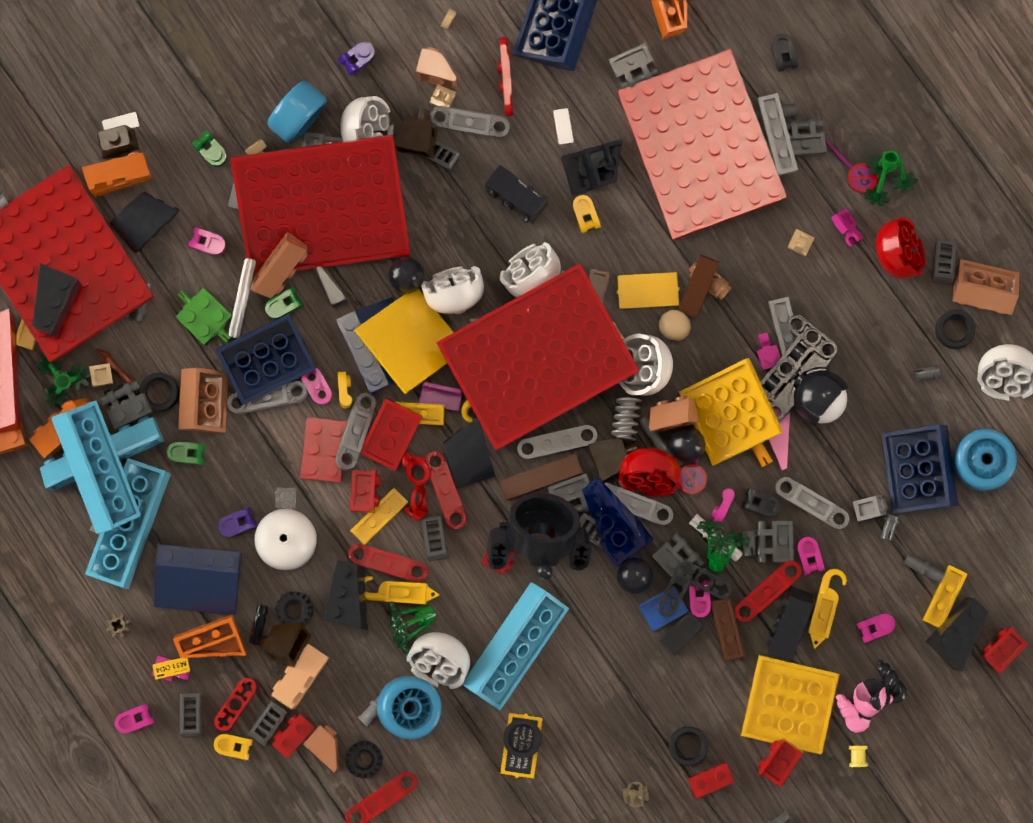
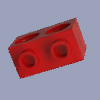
(710, 780)

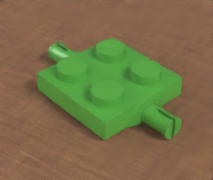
(204, 316)

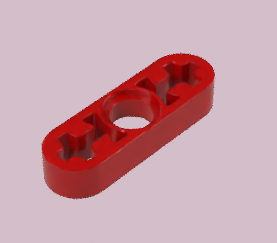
(231, 720)

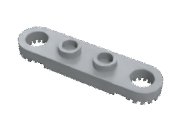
(470, 121)
(274, 398)
(355, 431)
(557, 442)
(812, 503)
(641, 506)

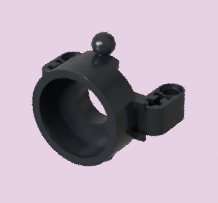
(543, 515)

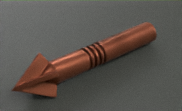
(105, 357)

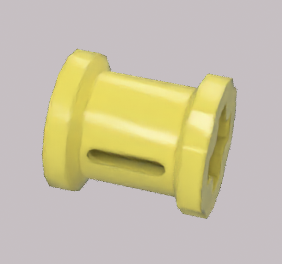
(858, 756)

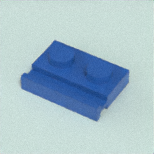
(653, 617)

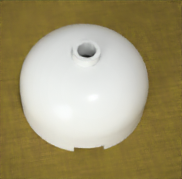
(364, 117)
(543, 266)
(454, 299)
(653, 362)
(1009, 362)
(299, 544)
(443, 651)

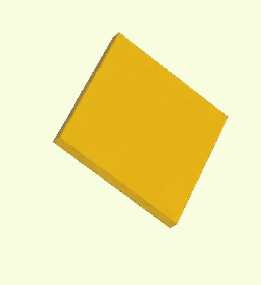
(406, 339)
(733, 411)
(790, 704)

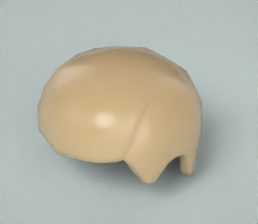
(674, 325)

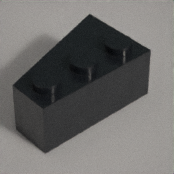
(516, 195)
(53, 300)
(347, 596)
(790, 623)
(958, 633)

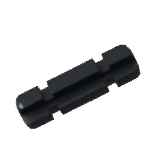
(258, 624)

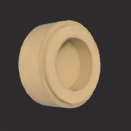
(448, 19)

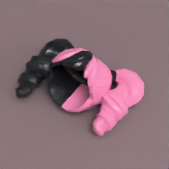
(871, 697)

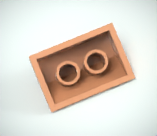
(279, 266)
(986, 287)
(203, 400)

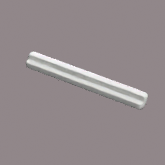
(242, 298)

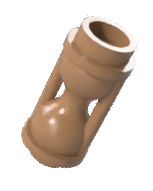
(718, 288)

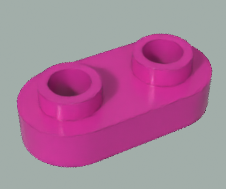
(317, 386)

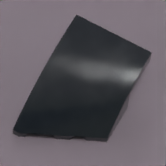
(592, 167)
(142, 220)
(468, 455)

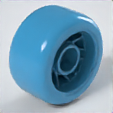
(297, 112)
(973, 471)
(424, 711)

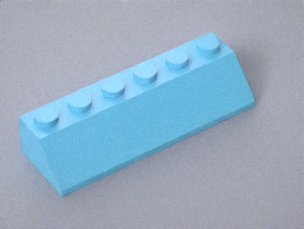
(127, 442)
(96, 467)
(120, 548)
(515, 646)

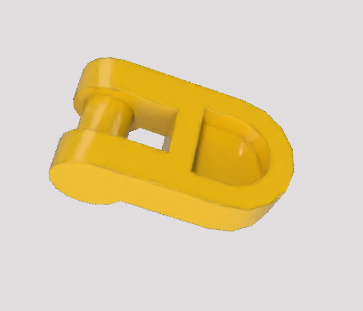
(582, 207)
(344, 382)
(225, 745)

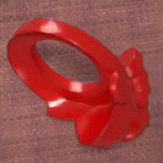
(410, 461)
(419, 510)

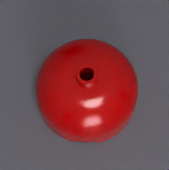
(894, 249)
(650, 472)

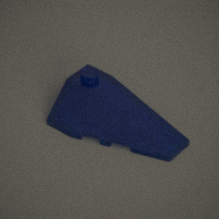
(618, 527)

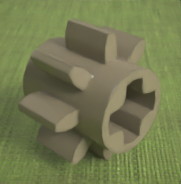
(113, 628)
(635, 794)

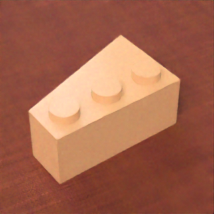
(300, 678)

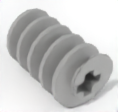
(625, 418)

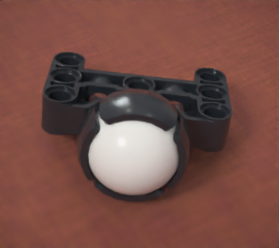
(816, 393)

